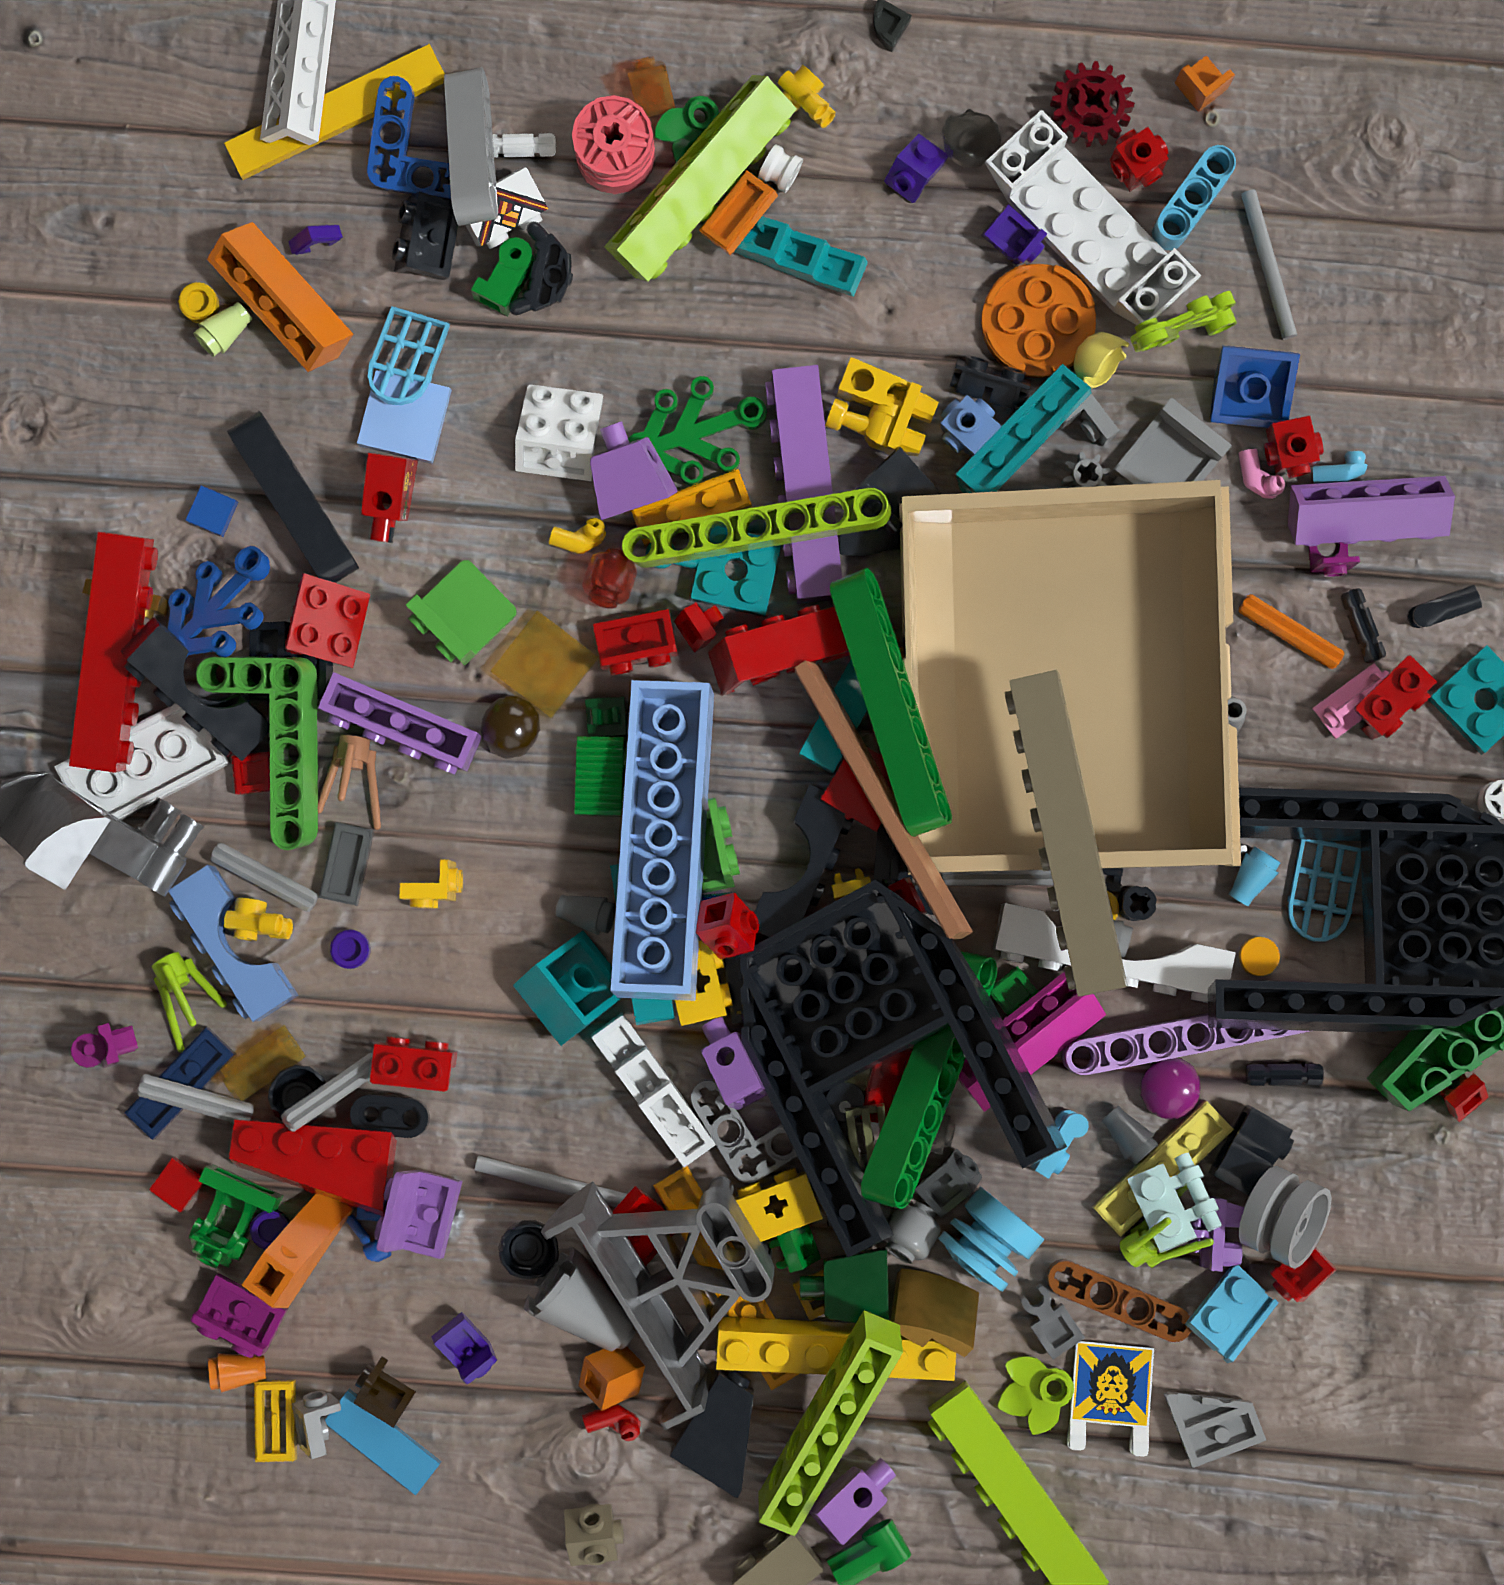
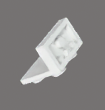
(557, 432)

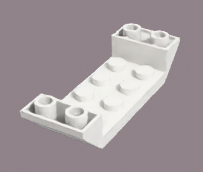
(1087, 224)

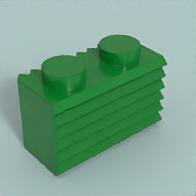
(600, 776)

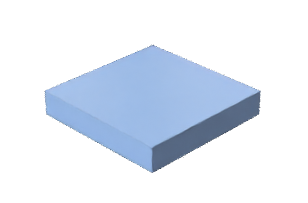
(405, 429)

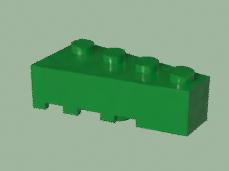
(1434, 1057)

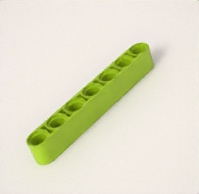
(738, 522)

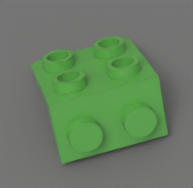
(462, 612)
(719, 858)

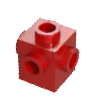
(1134, 169)
(1301, 436)
(727, 926)

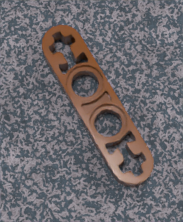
(1117, 1304)

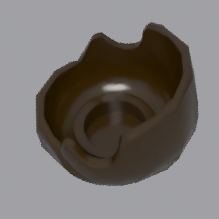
(510, 727)

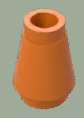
(235, 1370)

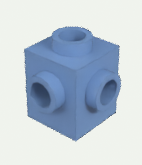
(968, 412)

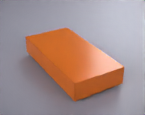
(738, 212)

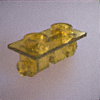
(262, 1063)

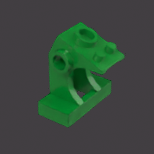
(216, 1244)

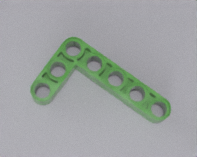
(282, 735)

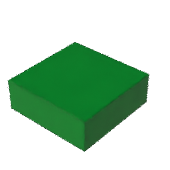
(1013, 991)

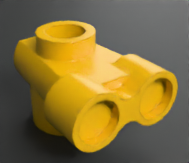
(803, 91)
(251, 919)

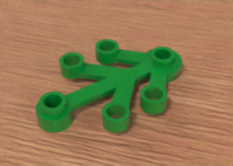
(689, 435)

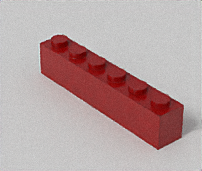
(114, 617)

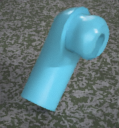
(1353, 468)

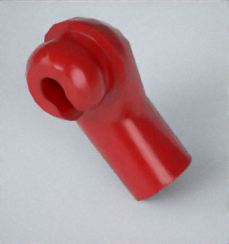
(616, 1418)

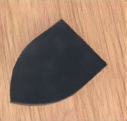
(895, 478)

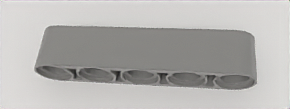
(470, 147)

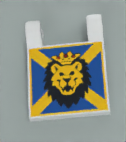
(1111, 1389)

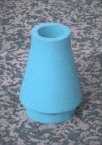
(1254, 875)

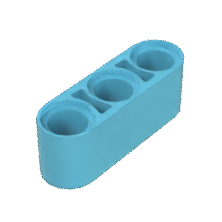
(1202, 182)

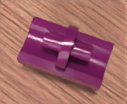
(103, 1046)

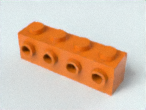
(279, 296)

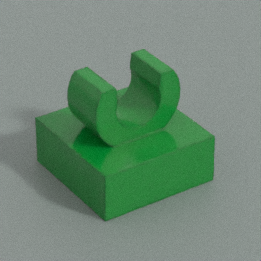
(798, 1249)

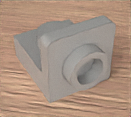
(1095, 423)
(310, 1424)

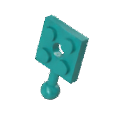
(715, 588)
(1457, 701)

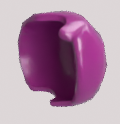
(1170, 1088)

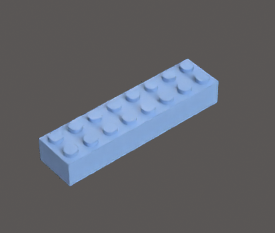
(662, 840)

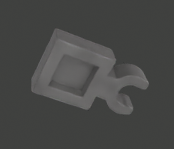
(1054, 1326)

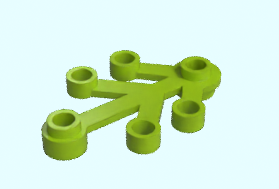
(1211, 313)

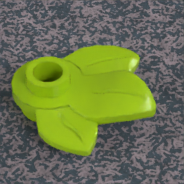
(1029, 1393)

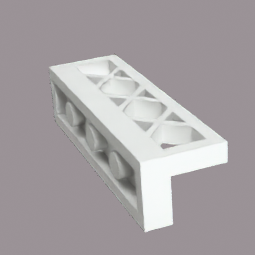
(302, 66)

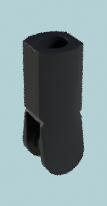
(1445, 607)

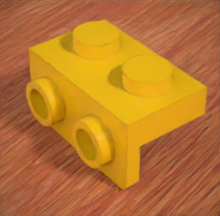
(428, 894)

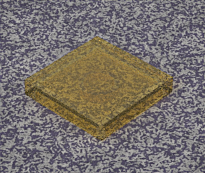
(544, 664)

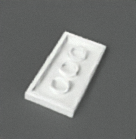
(164, 761)

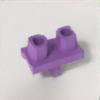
(1221, 1252)

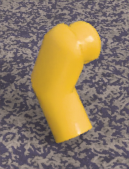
(581, 540)

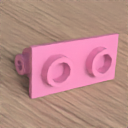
(1338, 708)

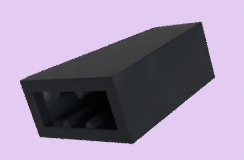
(718, 1437)

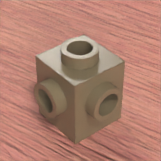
(592, 1534)

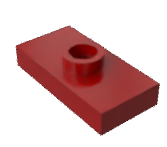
(884, 1081)

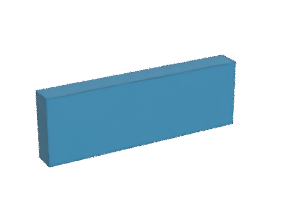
(383, 1444)

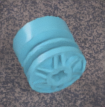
(990, 1239)

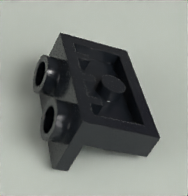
(425, 236)

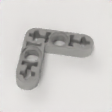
(744, 1143)

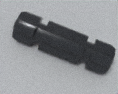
(1363, 625)
(1284, 1074)

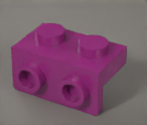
(237, 1317)

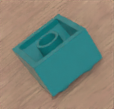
(569, 987)

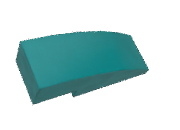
(820, 745)

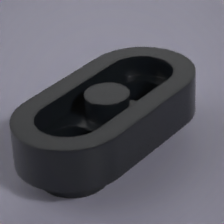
(391, 1115)

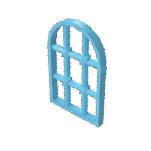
(400, 343)
(1334, 878)

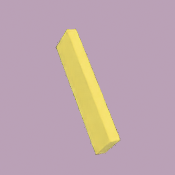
(1195, 1134)

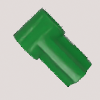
(878, 1550)

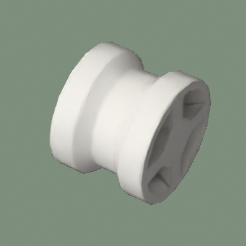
(780, 168)
(1487, 794)

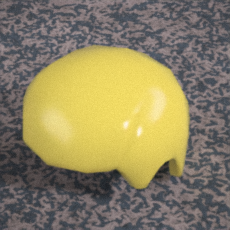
(1099, 358)

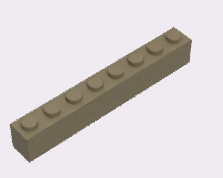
(1067, 834)

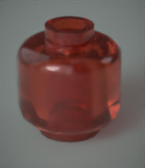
(609, 578)

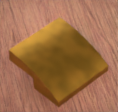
(935, 1309)

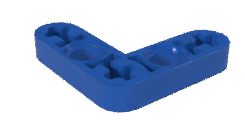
(403, 165)

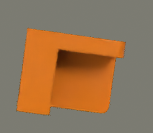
(1203, 82)
(611, 1376)

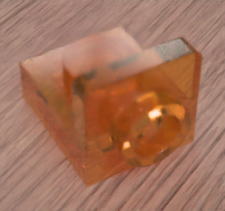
(650, 85)

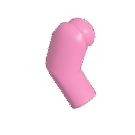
(1257, 480)

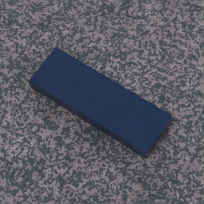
(192, 1068)

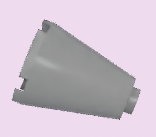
(580, 1303)

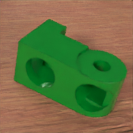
(507, 277)

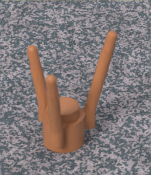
(351, 755)

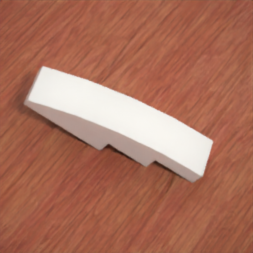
(653, 1090)

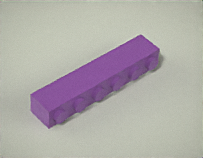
(805, 475)

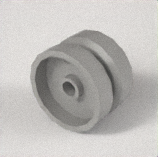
(1285, 1216)

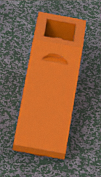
(296, 1251)

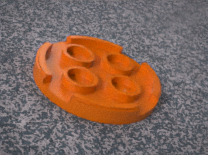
(1037, 318)

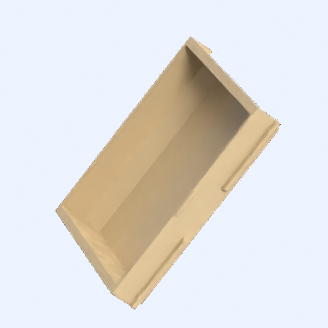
(1131, 611)

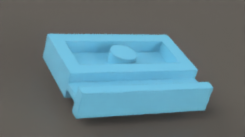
(1231, 1313)

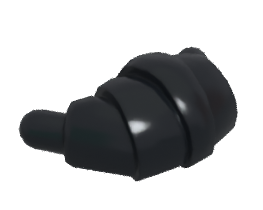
(548, 274)

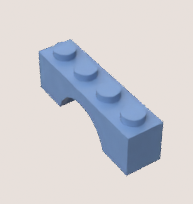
(203, 903)

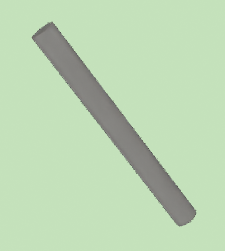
(1269, 264)
(541, 1179)

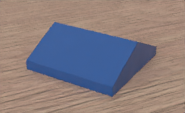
(1253, 386)

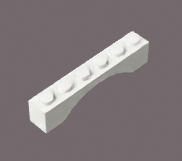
(1033, 935)

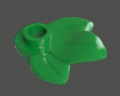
(680, 126)

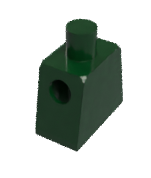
(851, 1285)

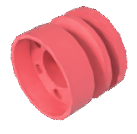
(618, 165)

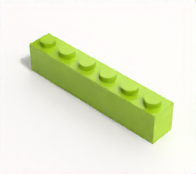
(701, 178)
(1013, 1489)

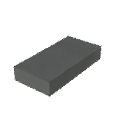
(346, 864)

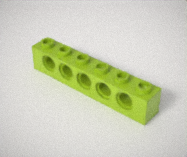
(830, 1422)

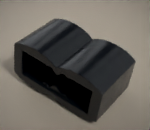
(1251, 1149)

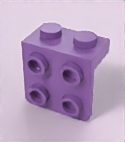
(418, 1213)

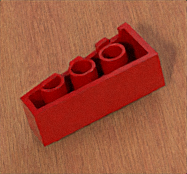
(777, 647)
(321, 1160)

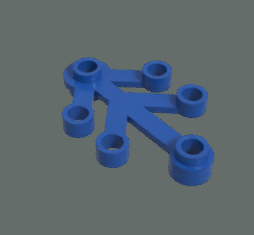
(207, 610)

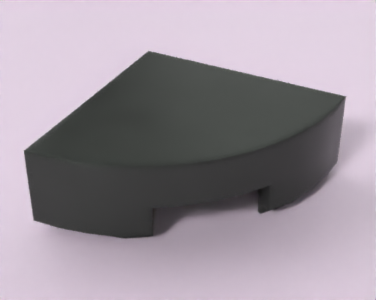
(889, 23)

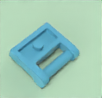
(1069, 1125)

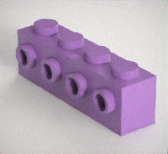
(1370, 510)
(400, 722)

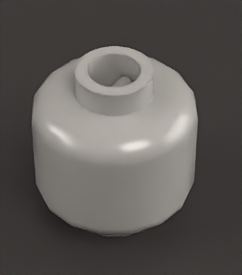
(913, 1232)

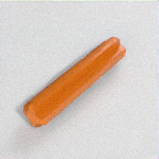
(1291, 631)

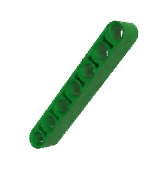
(890, 703)
(918, 1108)

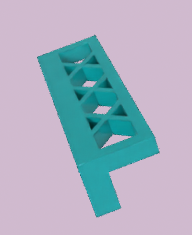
(1023, 432)

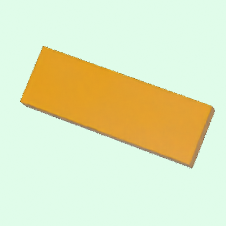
(707, 498)

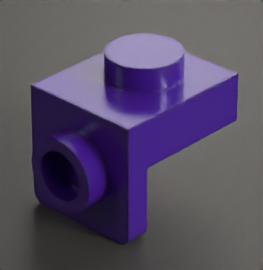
(915, 167)
(1015, 236)
(465, 1348)

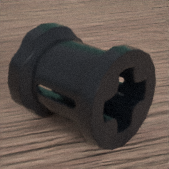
(1148, 905)

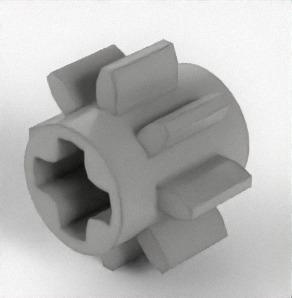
(1082, 465)

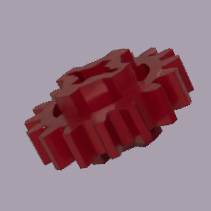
(1102, 92)

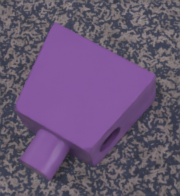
(628, 473)
(739, 1080)
(836, 1508)

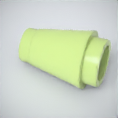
(222, 329)

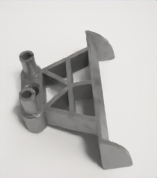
(60, 828)
(746, 1274)

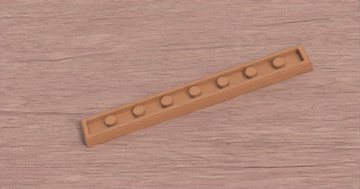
(882, 800)

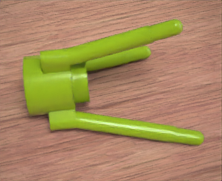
(170, 977)
(1142, 1248)

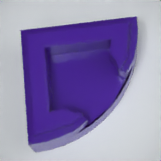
(312, 235)

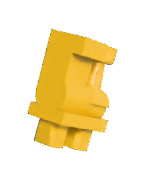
(891, 404)

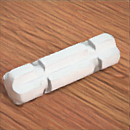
(524, 145)

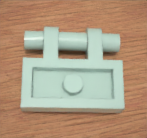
(1159, 1199)

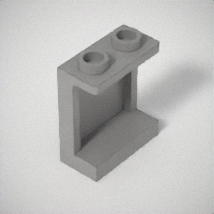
(1171, 450)

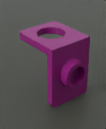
(1332, 566)

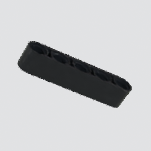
(292, 498)

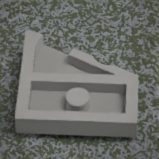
(1213, 1425)

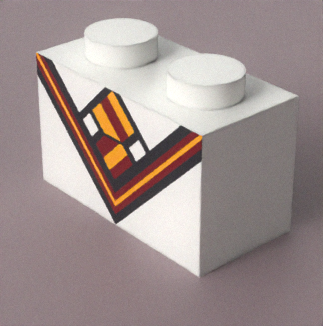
(517, 205)

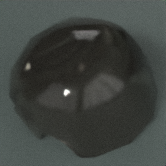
(970, 138)

